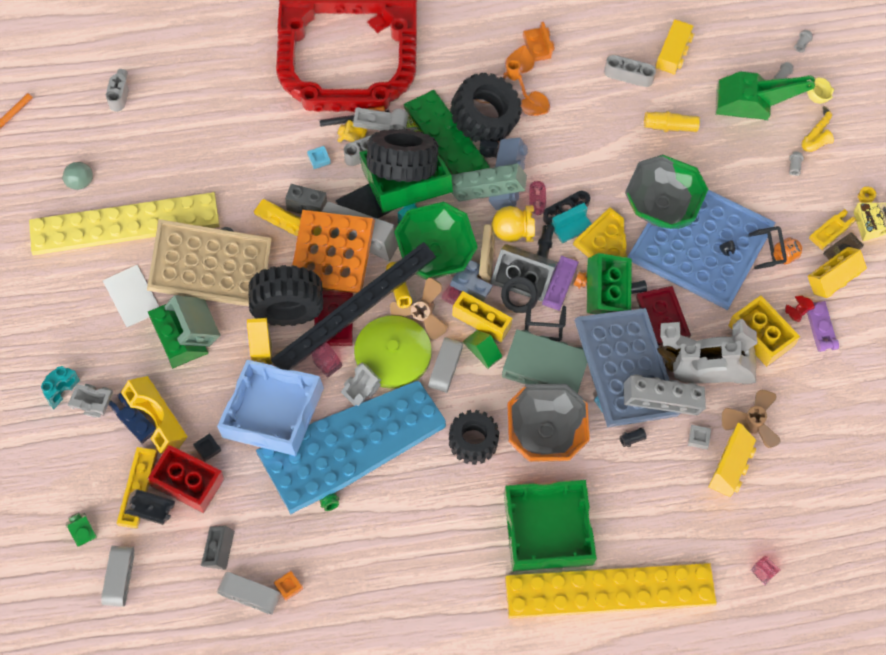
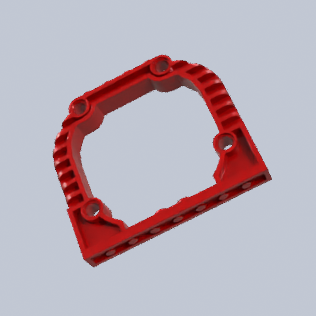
(296, 14)

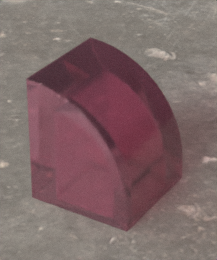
(326, 360)
(765, 569)

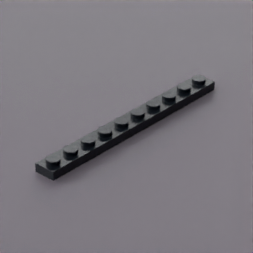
(354, 308)

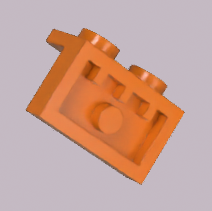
(539, 43)

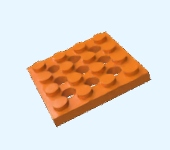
(360, 245)

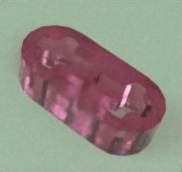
(541, 197)

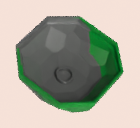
(666, 192)

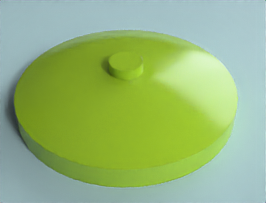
(394, 350)

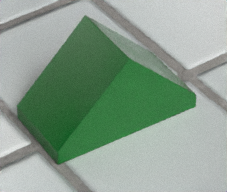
(483, 348)

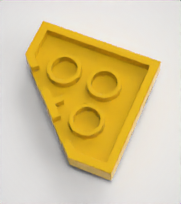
(604, 236)

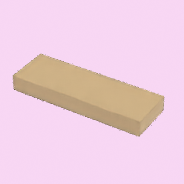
(487, 253)

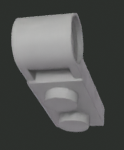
(380, 120)

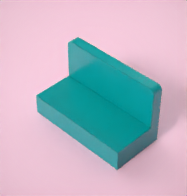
(571, 223)

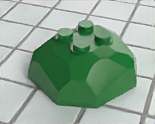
(444, 232)

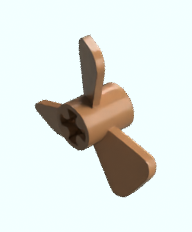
(433, 325)
(763, 401)

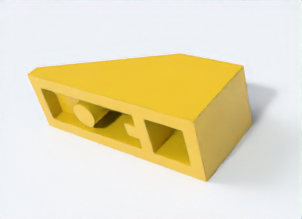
(259, 340)

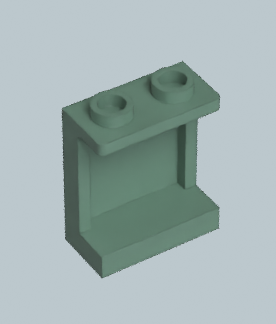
(195, 321)

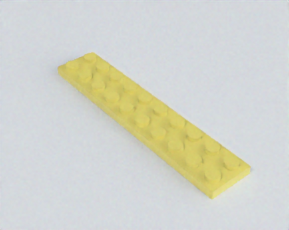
(119, 223)

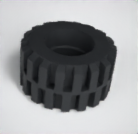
(477, 422)

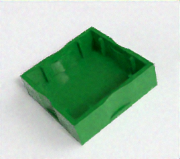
(396, 194)
(549, 526)

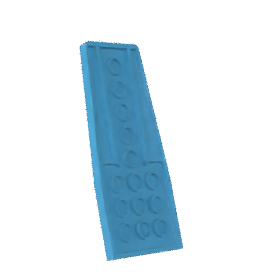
(352, 445)

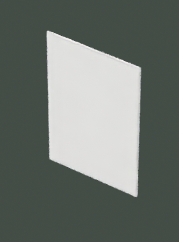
(130, 295)

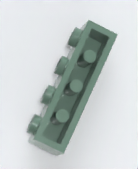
(489, 182)

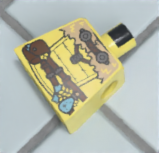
(871, 220)

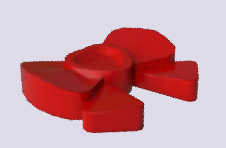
(804, 306)

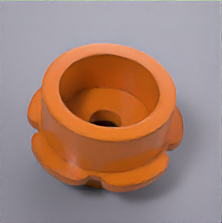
(580, 280)

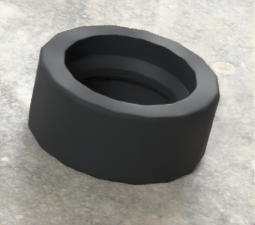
(507, 287)

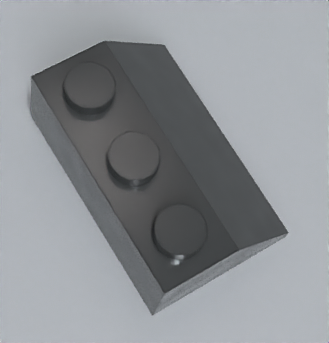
(519, 263)

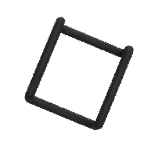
(767, 231)
(562, 322)

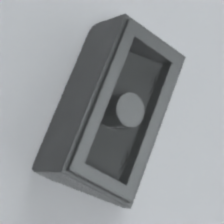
(218, 547)

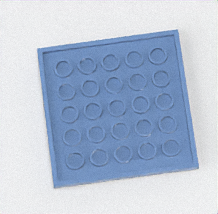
(693, 255)

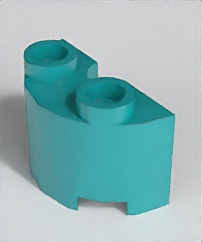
(57, 382)

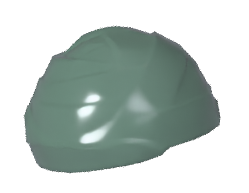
(77, 175)

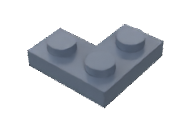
(470, 283)

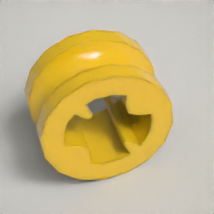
(868, 190)

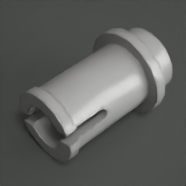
(805, 38)
(785, 70)
(795, 167)

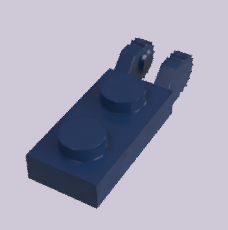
(133, 420)

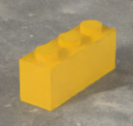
(675, 47)
(837, 272)
(482, 316)

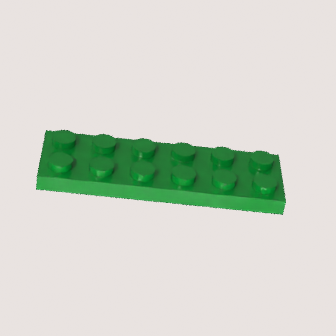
(454, 148)

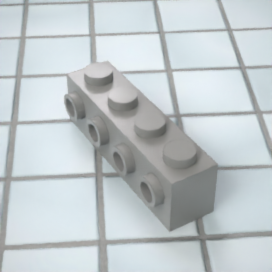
(664, 395)

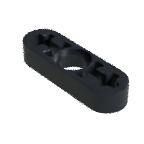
(570, 200)

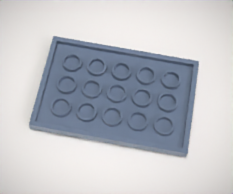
(615, 349)

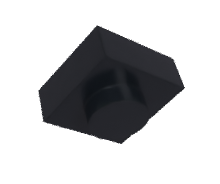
(488, 148)
(207, 447)

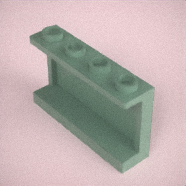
(544, 361)

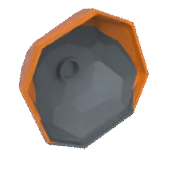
(548, 422)

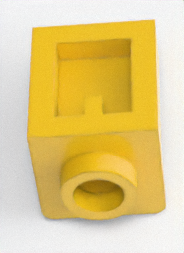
(350, 132)

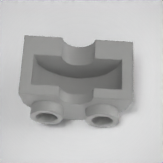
(362, 385)
(90, 400)

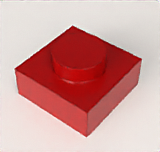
(377, 23)

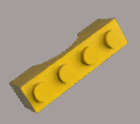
(143, 395)

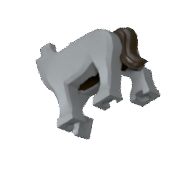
(710, 358)

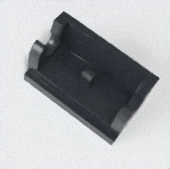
(149, 506)

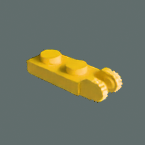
(831, 230)

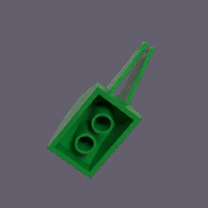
(752, 96)

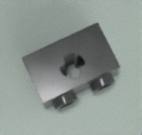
(303, 198)

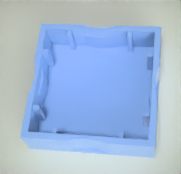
(271, 407)

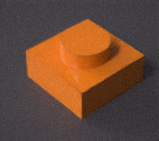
(288, 585)

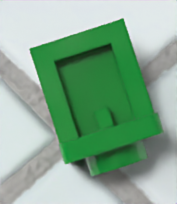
(80, 529)

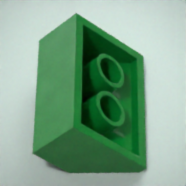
(608, 283)
(168, 330)

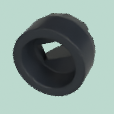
(727, 247)

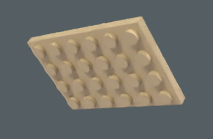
(206, 262)

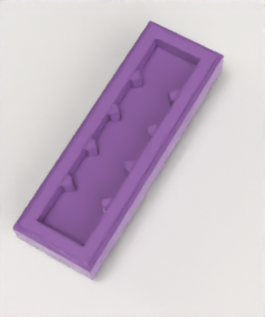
(560, 283)

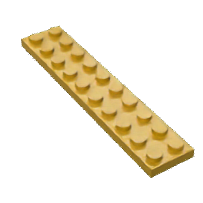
(610, 590)

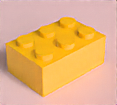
(773, 332)

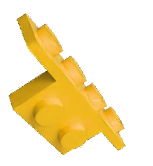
(280, 217)

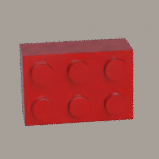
(186, 478)

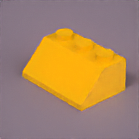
(733, 462)

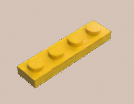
(140, 470)

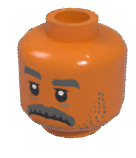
(793, 250)

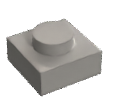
(699, 437)

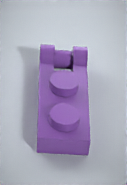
(822, 327)

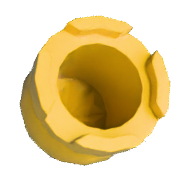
(512, 224)

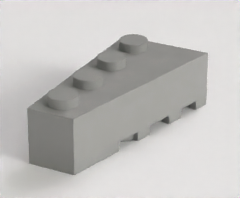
(383, 238)

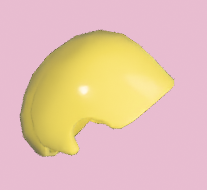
(822, 92)

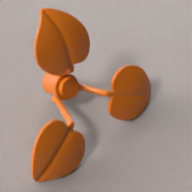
(522, 62)

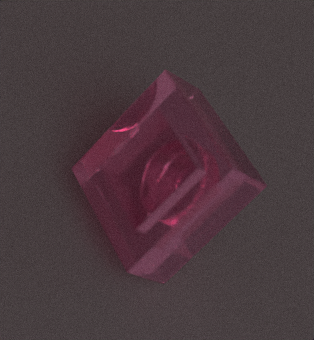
(451, 295)

